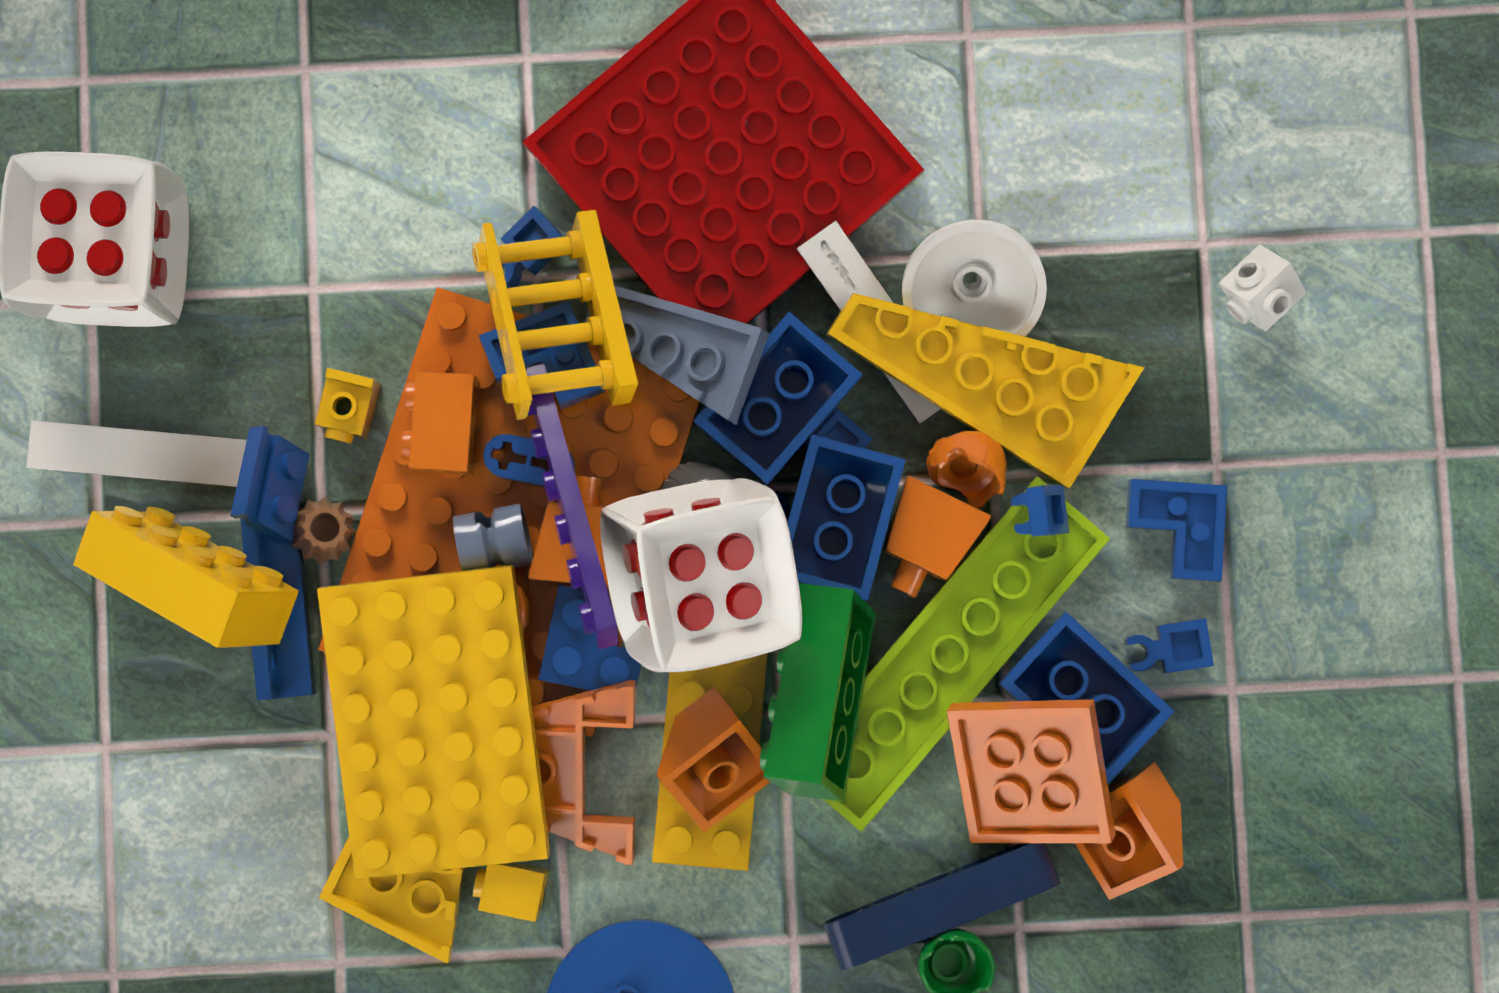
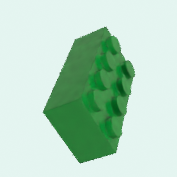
(819, 695)

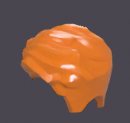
(969, 464)

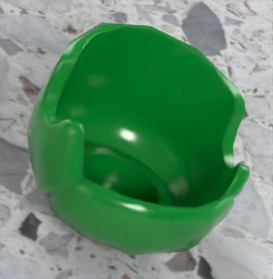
(956, 963)

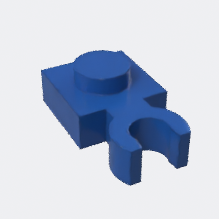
(530, 227)
(1178, 646)

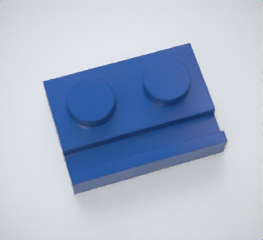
(270, 485)

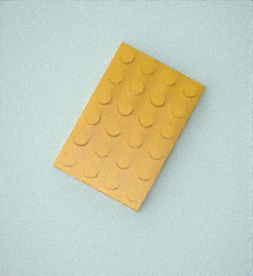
(434, 722)

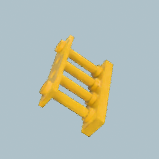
(592, 285)

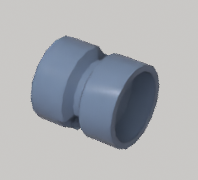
(493, 539)

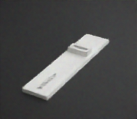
(844, 273)
(135, 453)

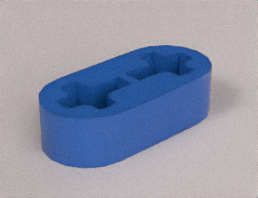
(516, 472)

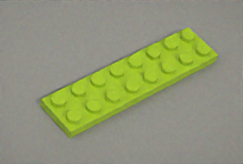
(958, 649)

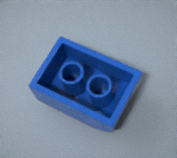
(787, 402)
(842, 514)
(1076, 666)

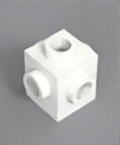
(1261, 288)

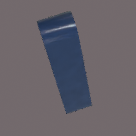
(941, 903)

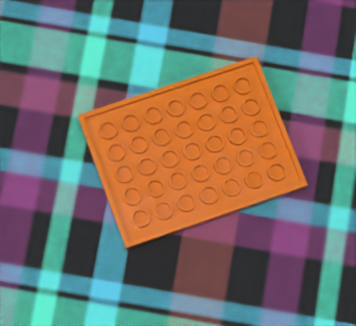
(411, 513)

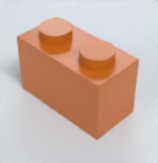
(442, 422)

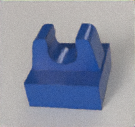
(1046, 511)

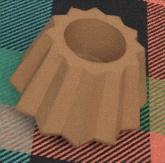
(323, 530)

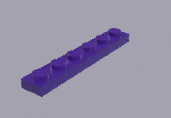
(572, 524)

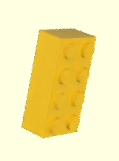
(186, 577)

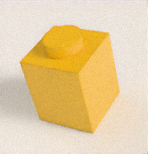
(511, 890)

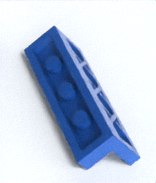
(286, 667)

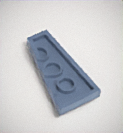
(693, 349)

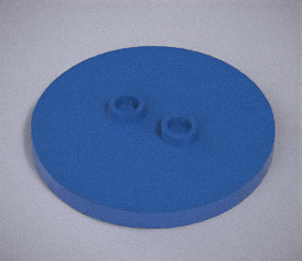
(641, 959)

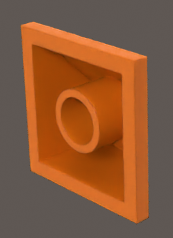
(711, 760)
(1146, 834)

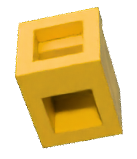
(363, 396)

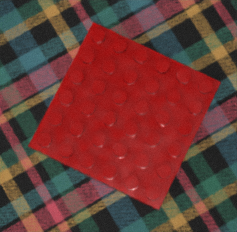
(722, 155)

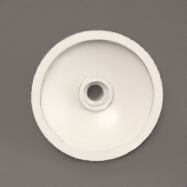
(1010, 282)

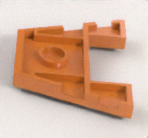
(562, 766)

